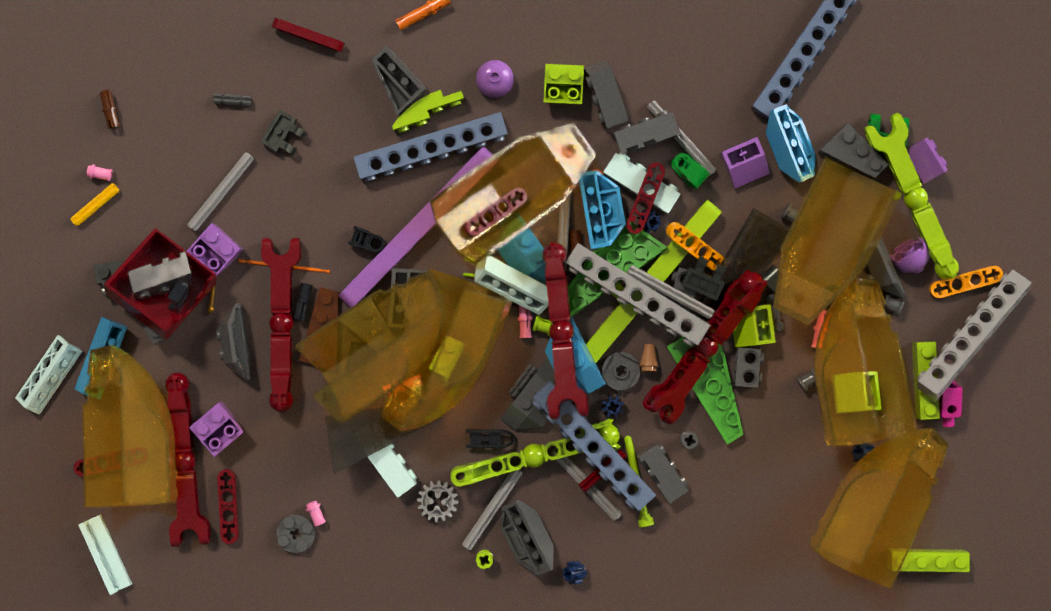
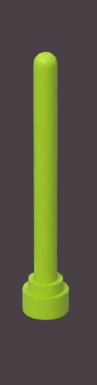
(644, 517)

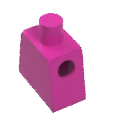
(951, 404)

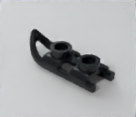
(494, 438)

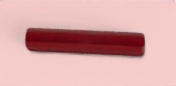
(595, 477)

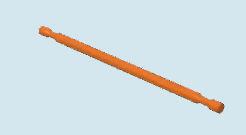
(295, 267)

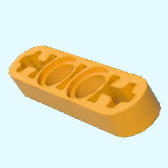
(697, 244)
(966, 283)

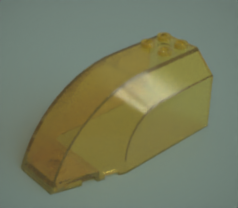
(539, 163)
(831, 239)
(470, 333)
(375, 345)
(849, 345)
(126, 435)
(881, 506)

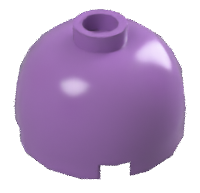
(494, 79)
(911, 256)

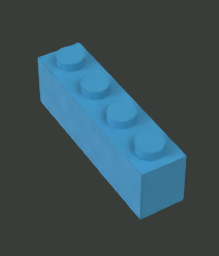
(107, 333)

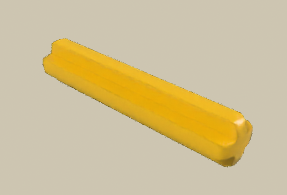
(94, 204)

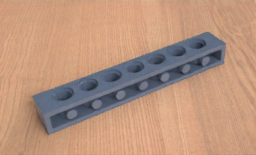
(762, 104)
(364, 161)
(644, 492)

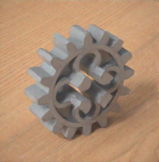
(426, 499)

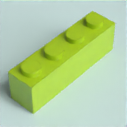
(922, 355)
(937, 560)

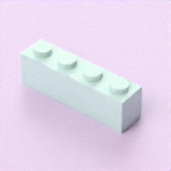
(632, 176)
(512, 284)
(393, 470)

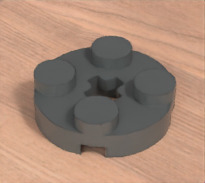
(624, 381)
(286, 539)

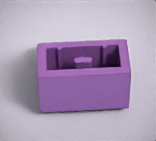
(926, 160)
(745, 162)
(215, 249)
(217, 428)

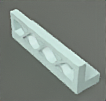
(50, 376)
(105, 554)

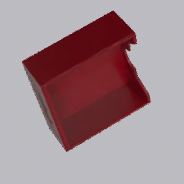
(155, 310)

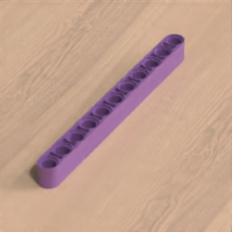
(401, 243)

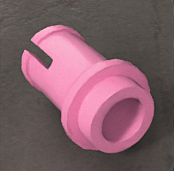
(99, 173)
(315, 513)

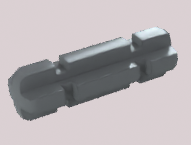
(231, 99)
(776, 314)
(522, 380)

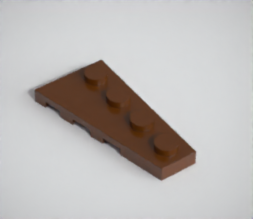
(324, 311)

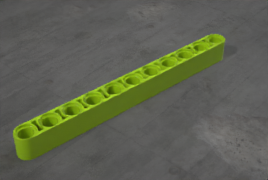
(659, 269)

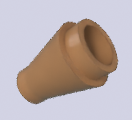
(649, 359)

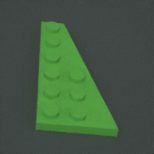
(624, 252)
(714, 391)

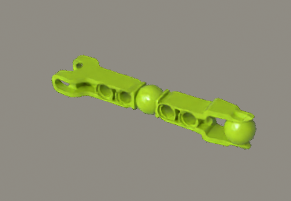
(914, 195)
(531, 456)

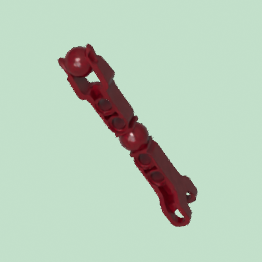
(281, 320)
(561, 334)
(673, 391)
(186, 482)

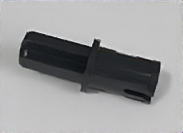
(302, 302)

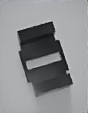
(178, 297)

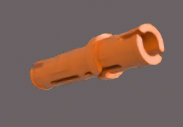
(420, 13)

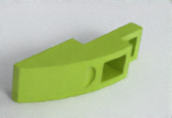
(418, 113)

